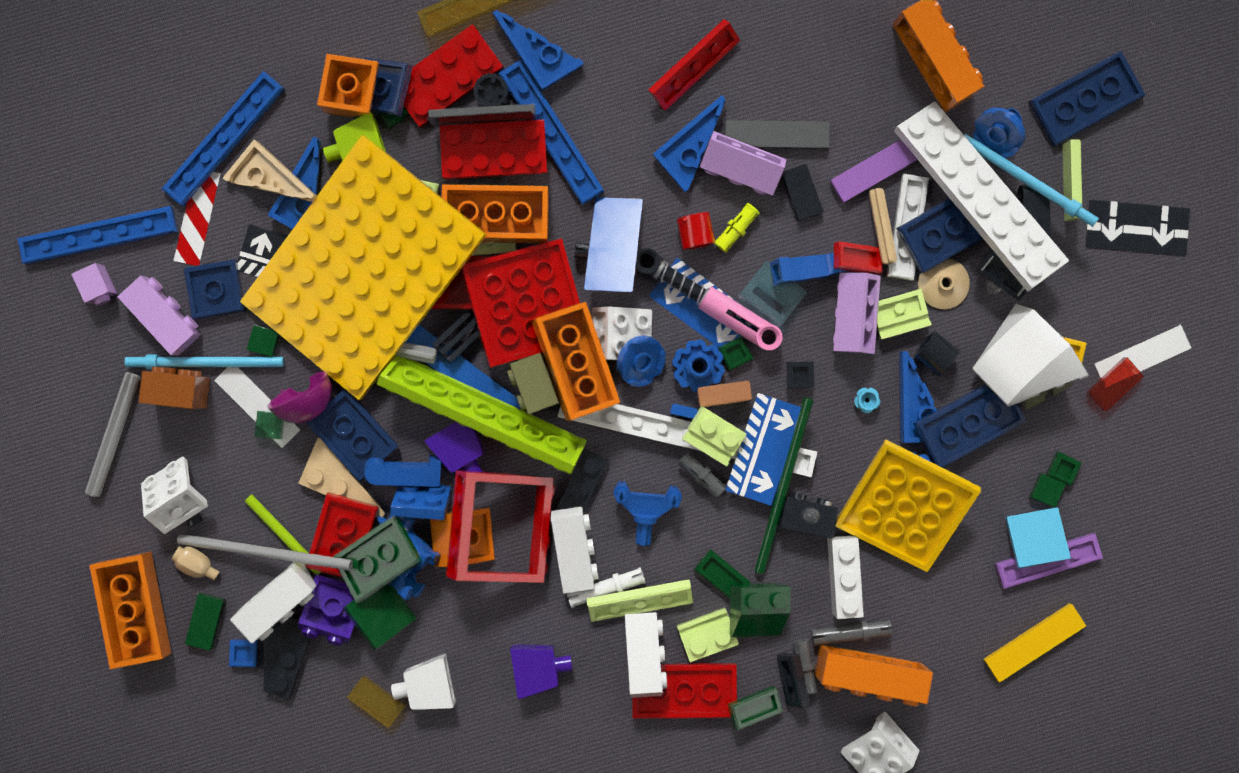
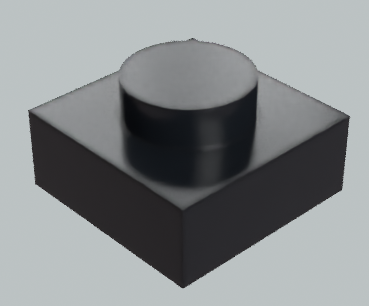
(800, 374)

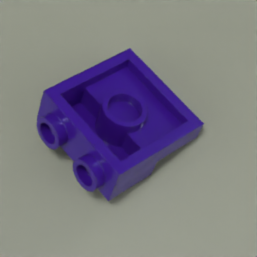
(325, 612)

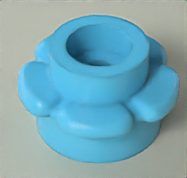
(869, 393)

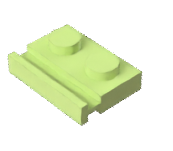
(902, 314)
(714, 436)
(707, 634)

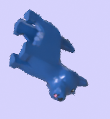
(406, 584)

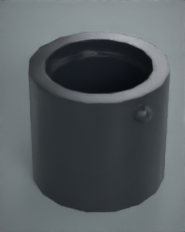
(491, 91)
(936, 353)

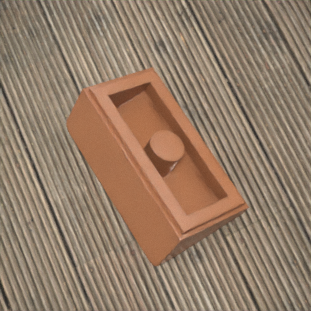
(724, 394)

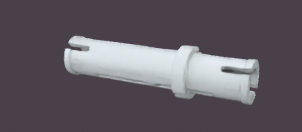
(617, 583)

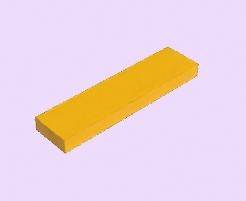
(1034, 642)

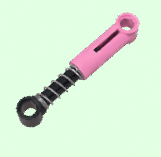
(711, 301)

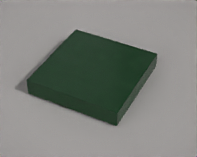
(380, 615)

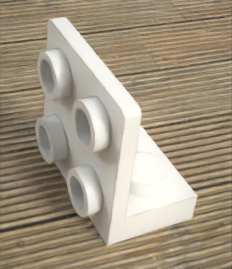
(618, 326)
(170, 497)
(882, 749)

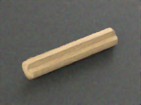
(882, 226)

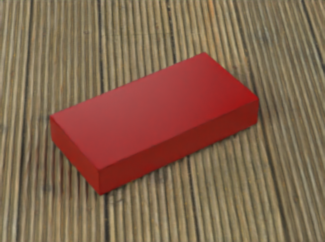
(857, 258)

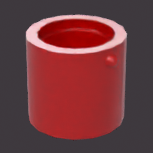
(695, 231)

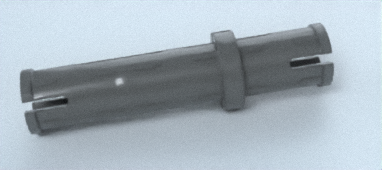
(862, 631)

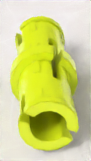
(736, 228)

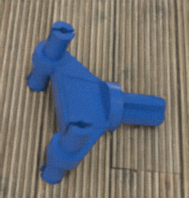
(646, 508)

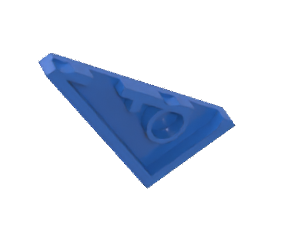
(542, 59)
(685, 150)
(289, 209)
(914, 399)

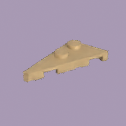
(263, 171)
(328, 474)

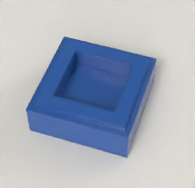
(683, 411)
(243, 653)

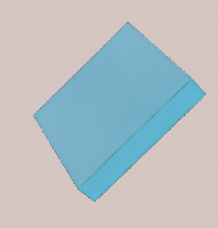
(1037, 538)

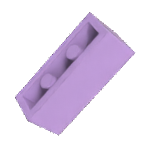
(743, 164)
(856, 313)
(160, 314)

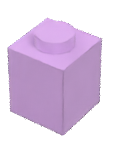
(94, 284)

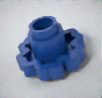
(707, 355)

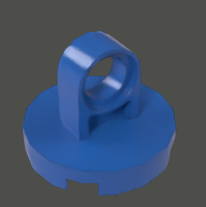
(1000, 130)

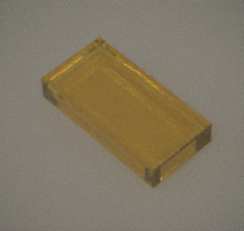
(376, 701)

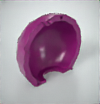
(305, 405)

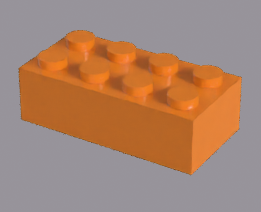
(938, 54)
(503, 211)
(575, 361)
(130, 610)
(873, 674)

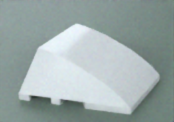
(1027, 358)

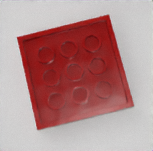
(513, 292)

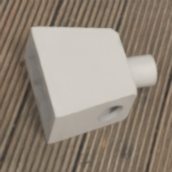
(427, 685)

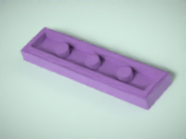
(872, 170)
(1081, 549)

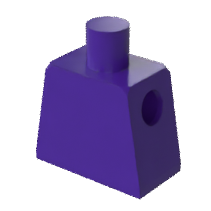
(457, 447)
(537, 668)

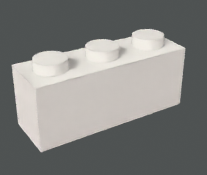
(574, 549)
(845, 577)
(645, 655)

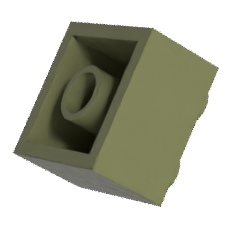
(534, 384)

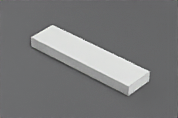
(910, 204)

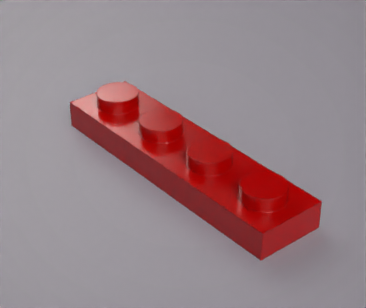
(694, 64)

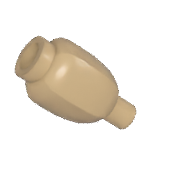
(193, 563)

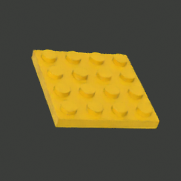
(907, 505)

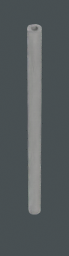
(266, 552)

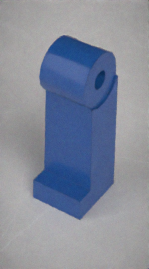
(803, 268)
(403, 473)

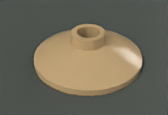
(935, 293)

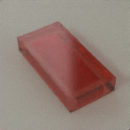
(1115, 384)

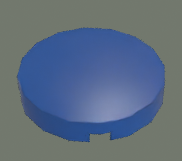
(640, 360)

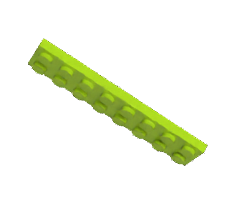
(482, 413)

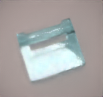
(785, 295)

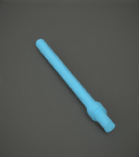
(1072, 208)
(156, 361)

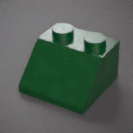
(759, 609)

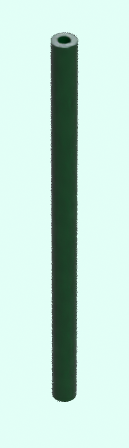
(784, 485)

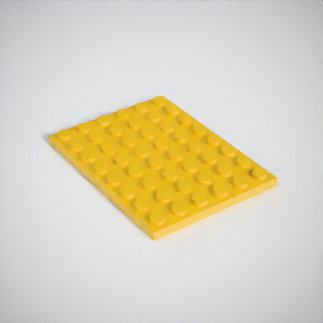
(362, 267)

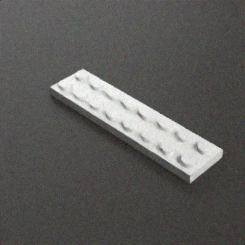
(981, 196)

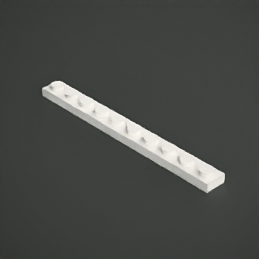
(665, 430)

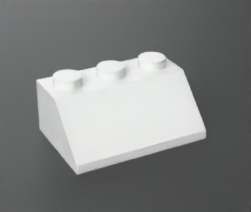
(275, 602)

